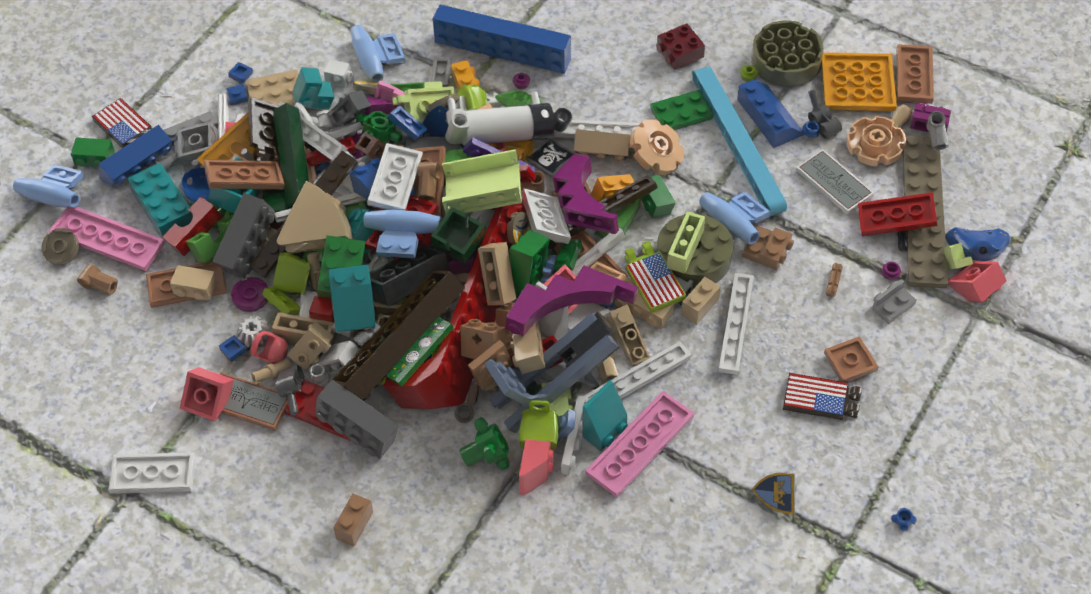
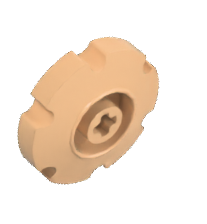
(875, 141)
(656, 147)

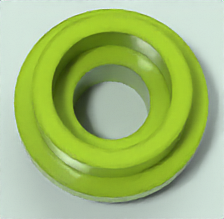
(748, 73)

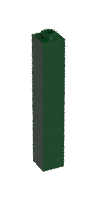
(291, 151)

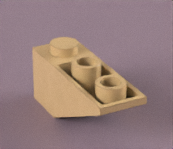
(627, 334)

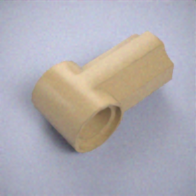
(607, 369)

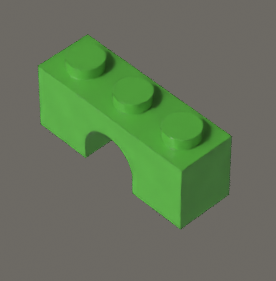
(202, 244)

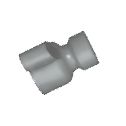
(364, 336)

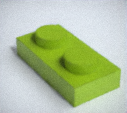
(281, 301)

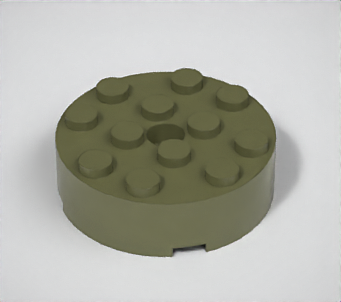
(787, 53)
(711, 255)

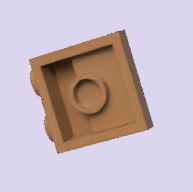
(769, 248)

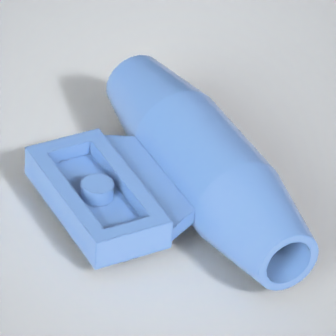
(374, 53)
(52, 188)
(737, 214)
(400, 230)

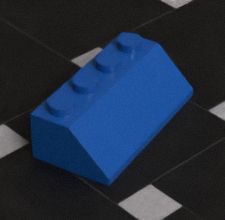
(768, 113)
(134, 156)

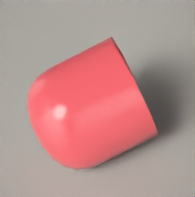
(274, 350)

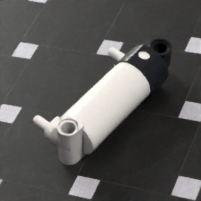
(505, 123)

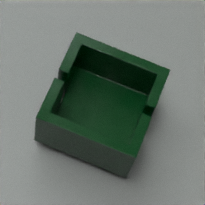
(455, 237)

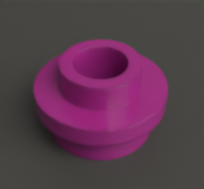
(521, 80)
(891, 266)

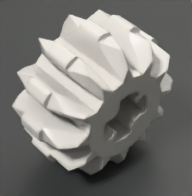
(250, 328)

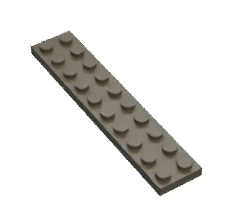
(925, 246)

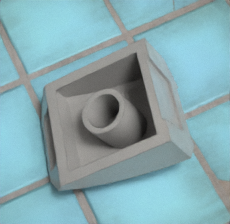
(194, 140)

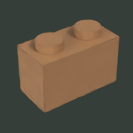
(353, 519)

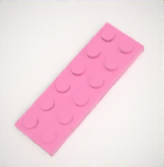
(111, 238)
(639, 444)

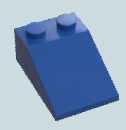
(364, 176)

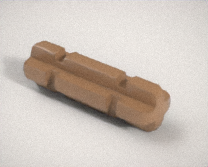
(834, 280)

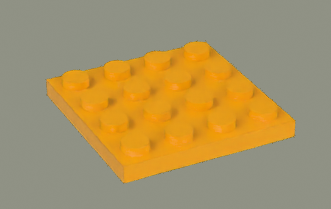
(858, 81)

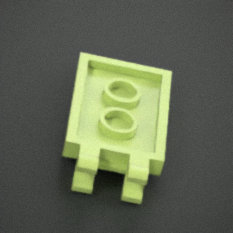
(418, 99)

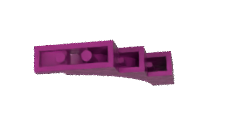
(578, 205)
(588, 287)

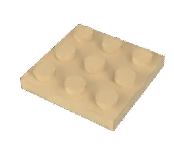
(274, 87)

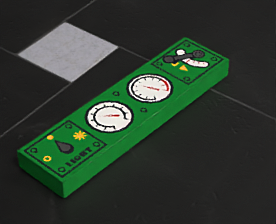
(419, 351)

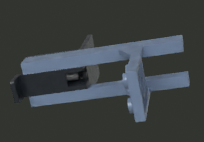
(582, 352)

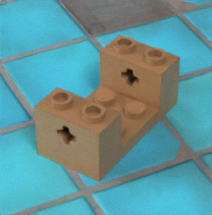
(480, 336)

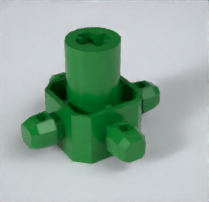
(379, 127)
(488, 445)

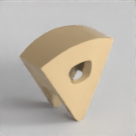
(311, 220)

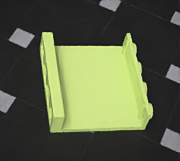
(482, 182)

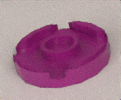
(248, 294)

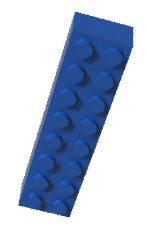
(502, 38)

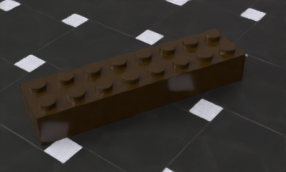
(399, 333)

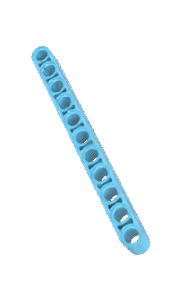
(739, 141)

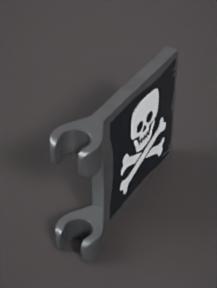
(550, 157)

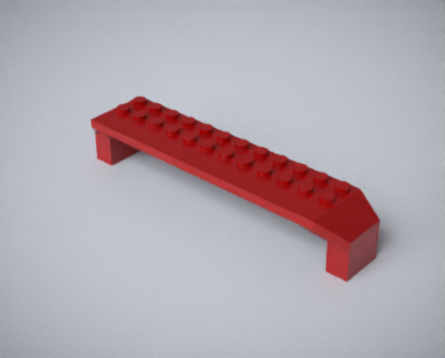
(446, 376)

